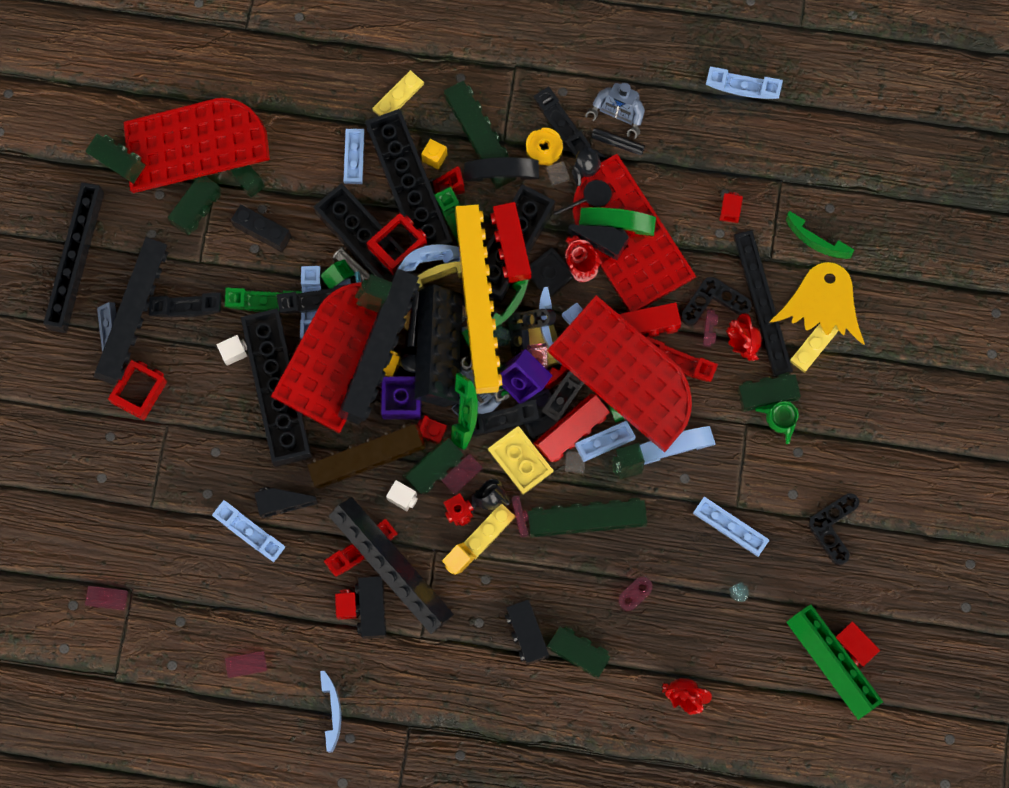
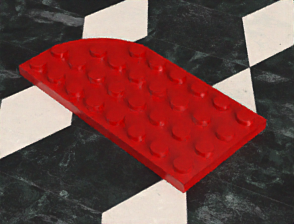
(195, 142)
(649, 264)
(327, 358)
(626, 372)

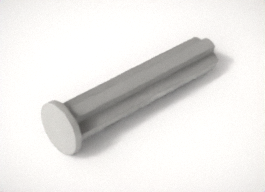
(341, 254)

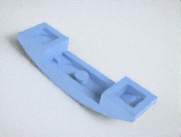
(743, 85)
(430, 253)
(310, 282)
(545, 303)
(686, 441)
(248, 531)
(333, 735)

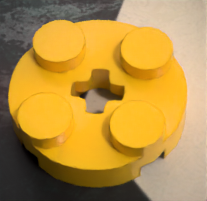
(543, 136)

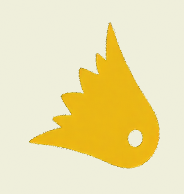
(824, 302)

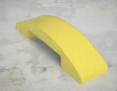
(439, 272)

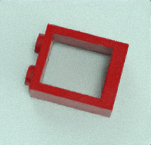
(382, 255)
(139, 412)

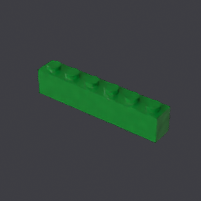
(834, 662)

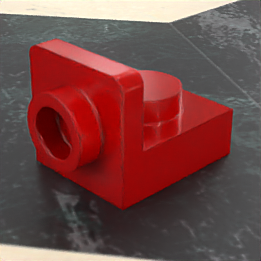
(432, 429)

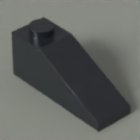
(605, 239)
(562, 396)
(277, 501)

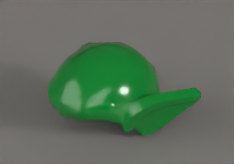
(781, 417)

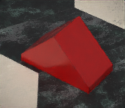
(450, 179)

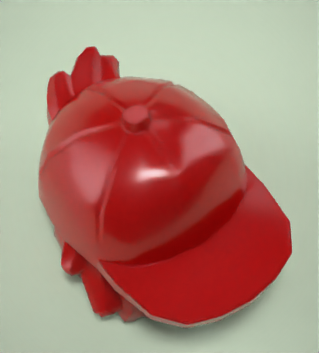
(581, 259)
(744, 337)
(687, 695)

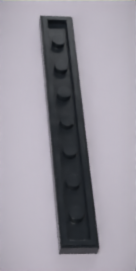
(762, 303)

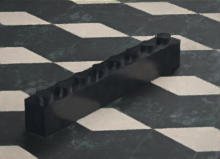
(73, 258)
(130, 311)
(391, 565)

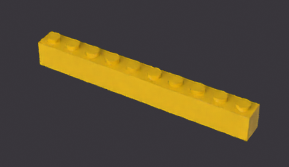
(477, 299)

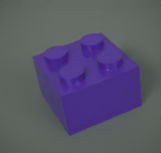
(524, 376)
(399, 399)

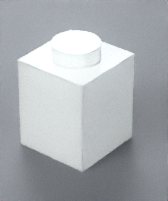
(232, 350)
(402, 496)

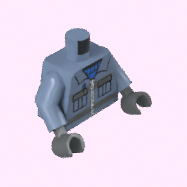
(620, 103)
(487, 401)

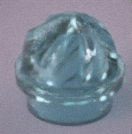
(502, 335)
(739, 592)

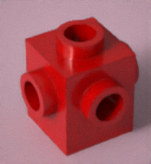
(455, 505)

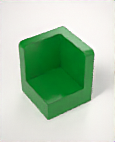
(337, 273)

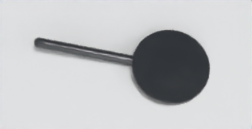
(596, 193)

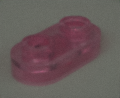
(709, 335)
(635, 594)

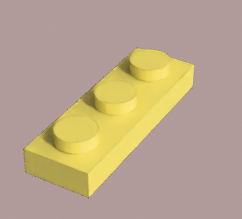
(399, 94)
(812, 348)
(489, 530)

